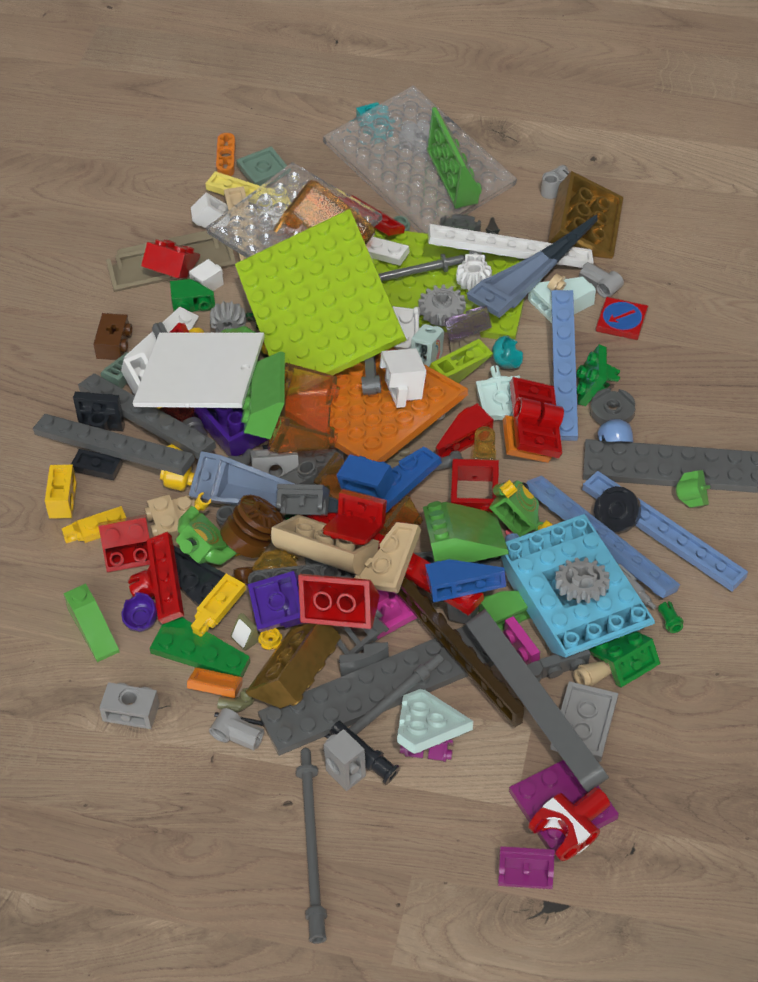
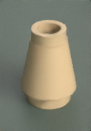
(591, 673)

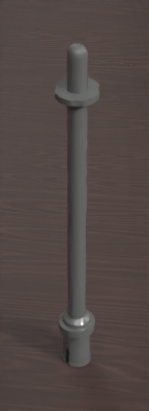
(443, 263)
(315, 913)

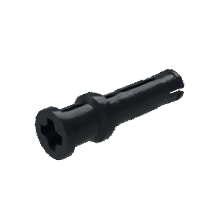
(373, 759)

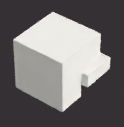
(403, 375)

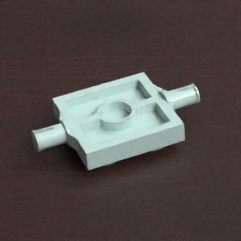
(495, 394)

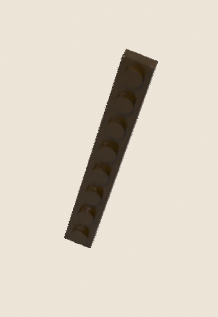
(464, 655)

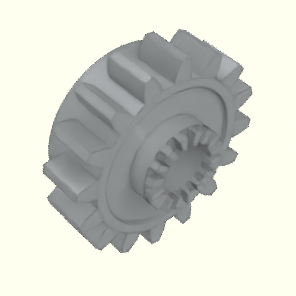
(441, 304)

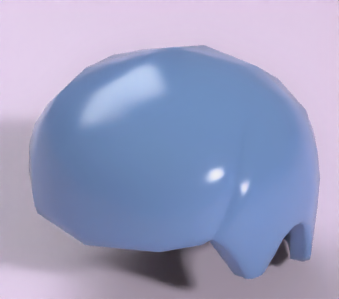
(615, 431)

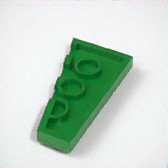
(179, 643)

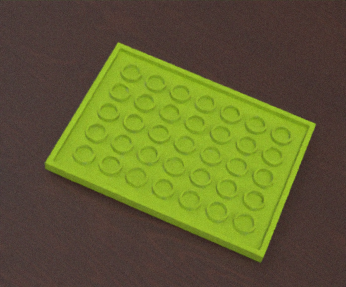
(407, 290)
(321, 298)

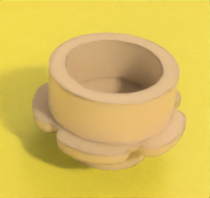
(557, 283)

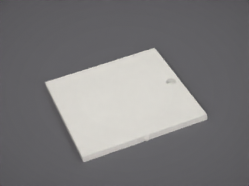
(199, 370)

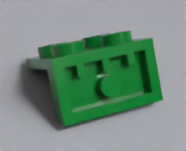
(628, 656)

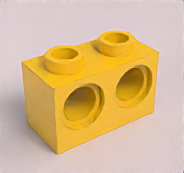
(60, 491)

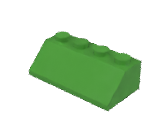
(265, 396)

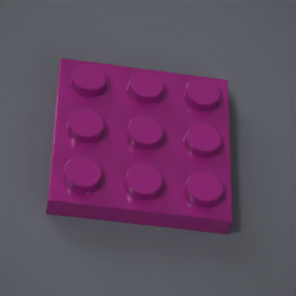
(541, 787)

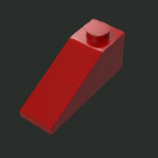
(462, 430)

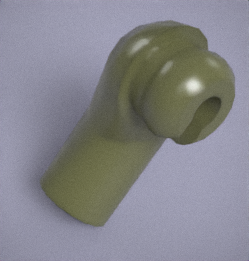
(237, 704)

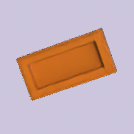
(214, 682)

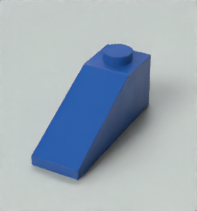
(460, 578)

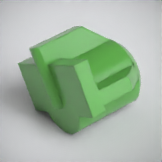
(692, 489)

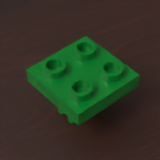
(593, 375)

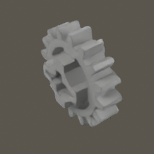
(582, 580)

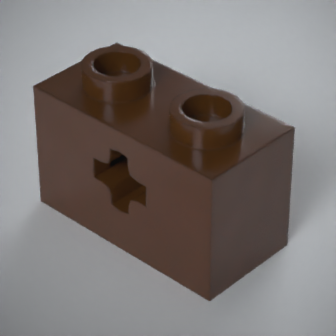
(112, 336)

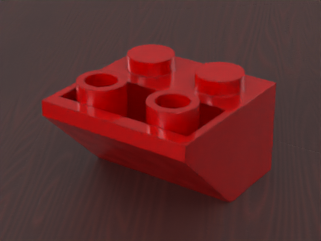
(169, 258)
(125, 542)

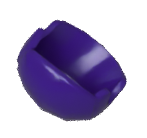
(139, 612)

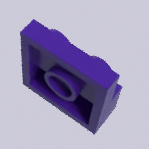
(276, 601)

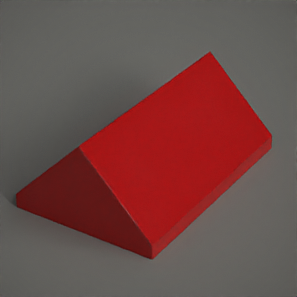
(337, 601)

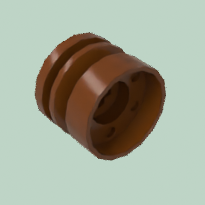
(250, 526)

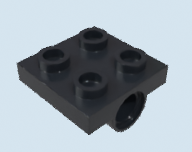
(99, 410)

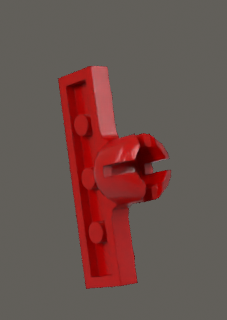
(160, 578)

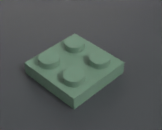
(261, 165)

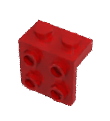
(357, 518)

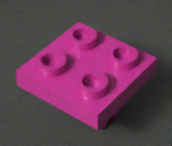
(394, 611)

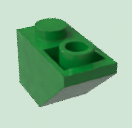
(191, 296)

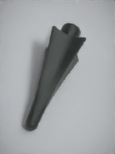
(492, 227)

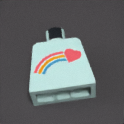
(429, 343)

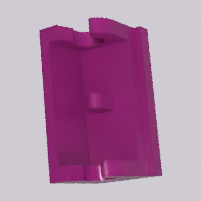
(526, 867)

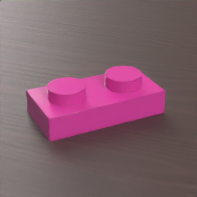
(521, 641)

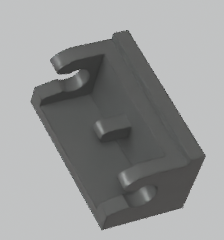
(302, 499)

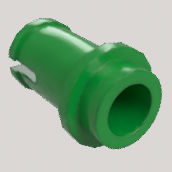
(672, 621)

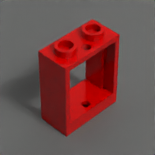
(474, 471)

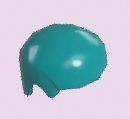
(506, 354)

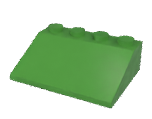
(451, 163)
(463, 532)

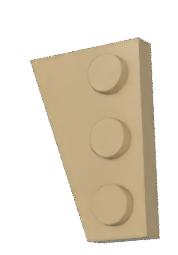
(392, 559)

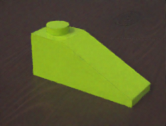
(462, 361)

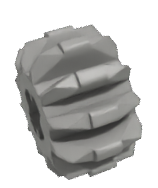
(227, 316)

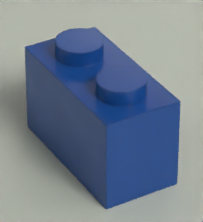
(366, 476)

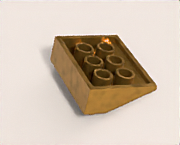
(579, 201)

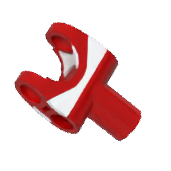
(572, 820)

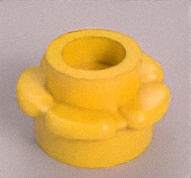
(273, 634)

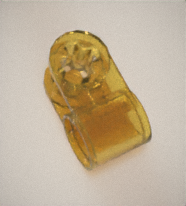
(484, 444)

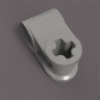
(551, 181)

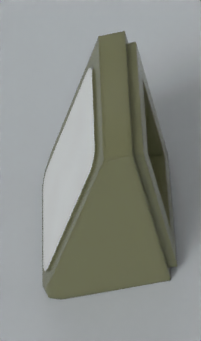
(244, 632)

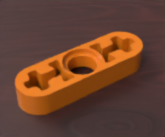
(222, 149)

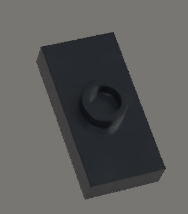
(96, 464)

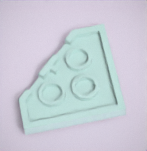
(428, 721)

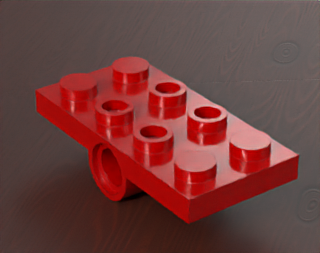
(536, 417)

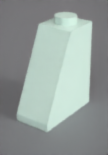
(583, 295)

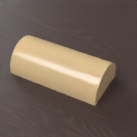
(306, 538)

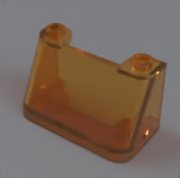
(306, 412)

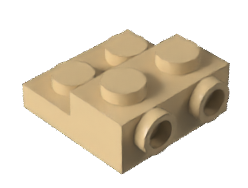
(166, 513)

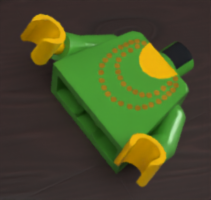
(517, 507)
(201, 537)

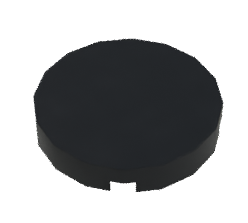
(618, 509)

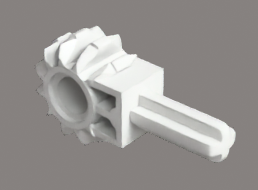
(472, 270)

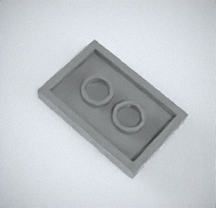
(590, 714)

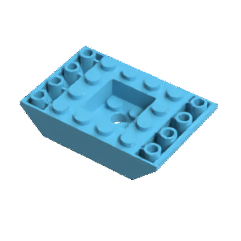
(562, 623)

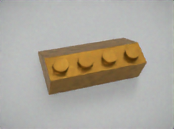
(294, 664)

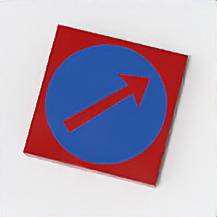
(622, 318)

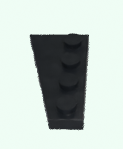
(194, 578)

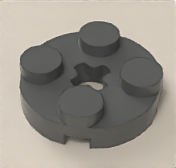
(462, 222)
(604, 398)

